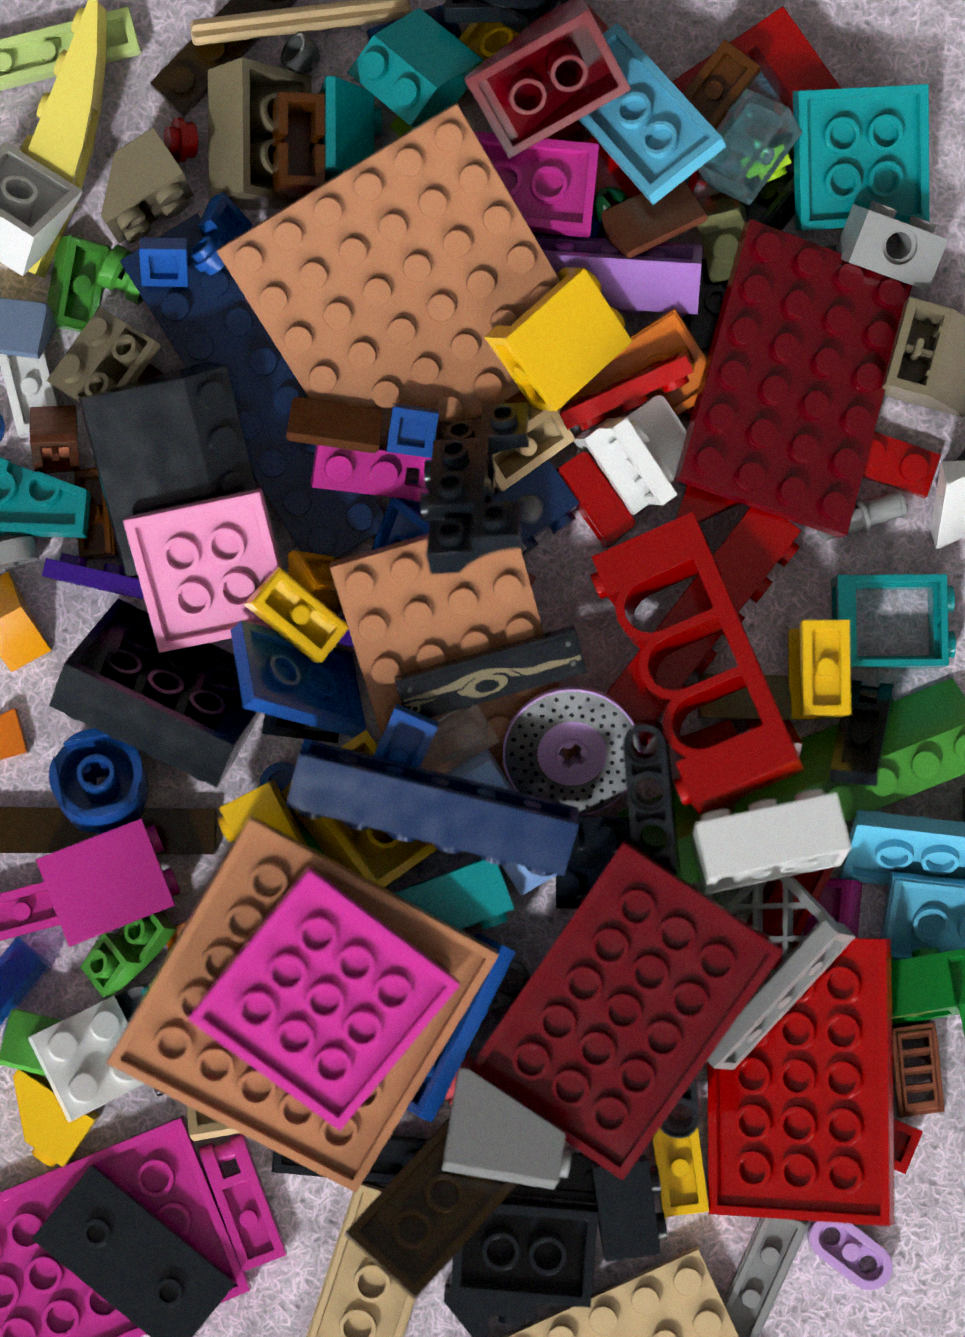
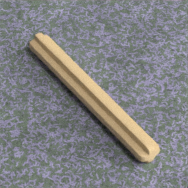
(296, 20)

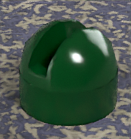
(601, 204)

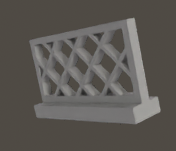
(791, 978)

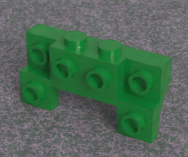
(928, 986)

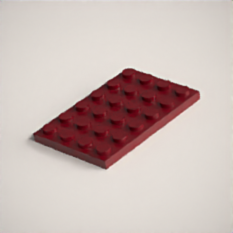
(793, 381)
(626, 1009)

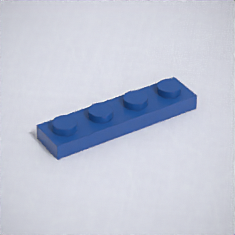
(438, 1080)

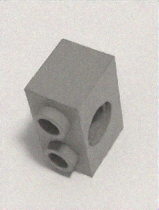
(913, 259)

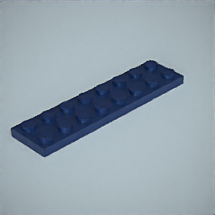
(219, 326)

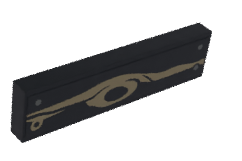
(492, 673)

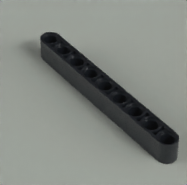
(660, 813)

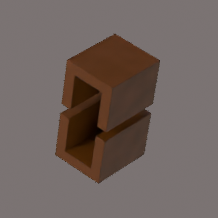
(296, 129)

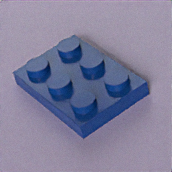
(290, 686)

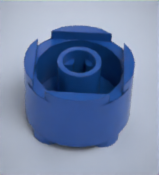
(75, 787)

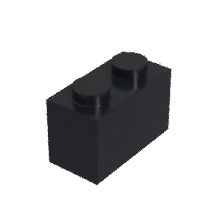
(627, 1211)

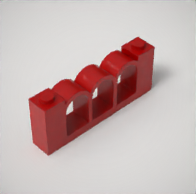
(785, 62)
(741, 763)

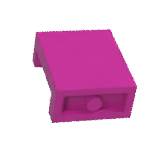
(108, 881)

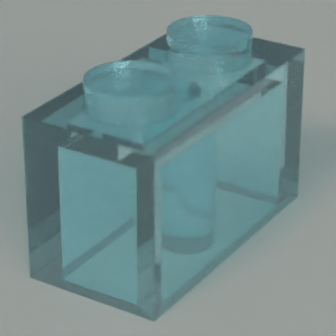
(756, 141)

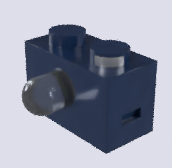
(545, 503)

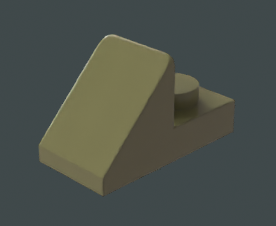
(721, 233)

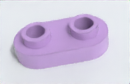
(848, 1251)

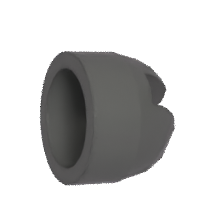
(300, 54)

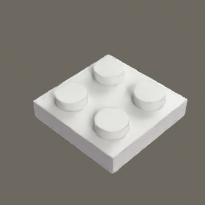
(77, 1055)

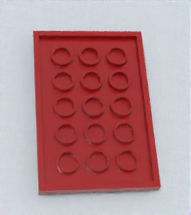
(811, 1106)

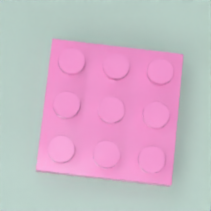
(202, 566)

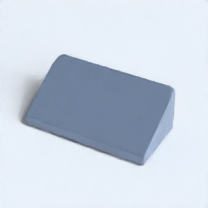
(25, 327)

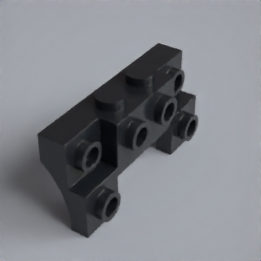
(462, 486)

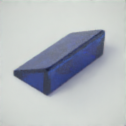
(19, 974)

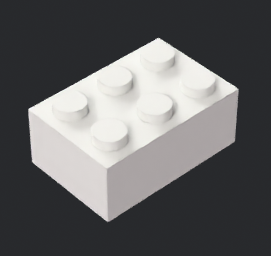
(769, 841)

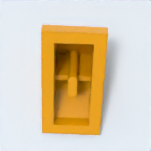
(19, 633)

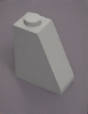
(501, 1138)

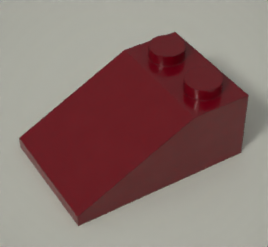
(547, 77)

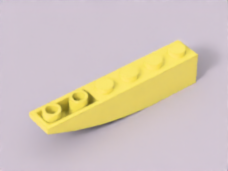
(71, 110)

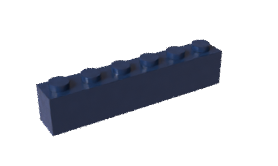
(433, 808)

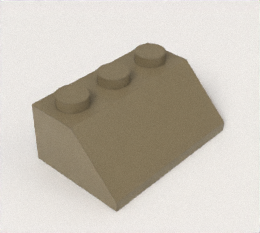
(242, 130)

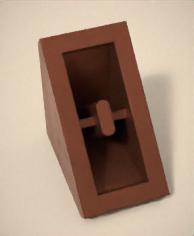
(54, 439)

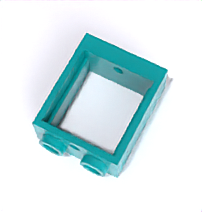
(940, 603)

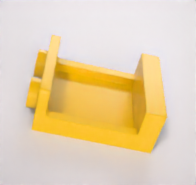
(561, 340)
(819, 669)

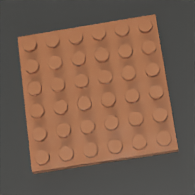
(397, 277)
(203, 1074)

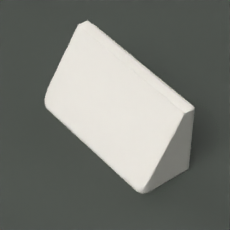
(949, 504)

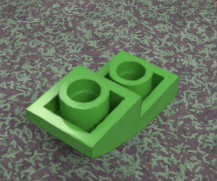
(123, 955)

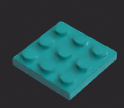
(859, 151)

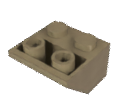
(143, 187)
(103, 357)
(928, 358)

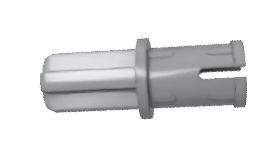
(874, 512)

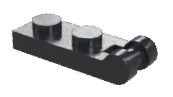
(862, 735)

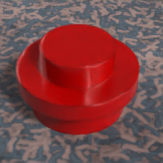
(181, 139)

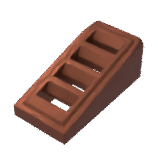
(926, 1030)

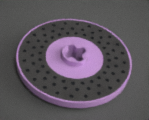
(558, 720)

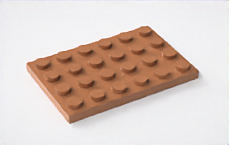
(417, 619)

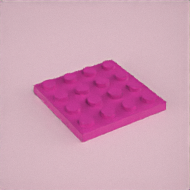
(323, 998)

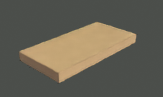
(356, 1293)

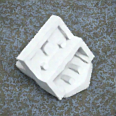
(638, 452)

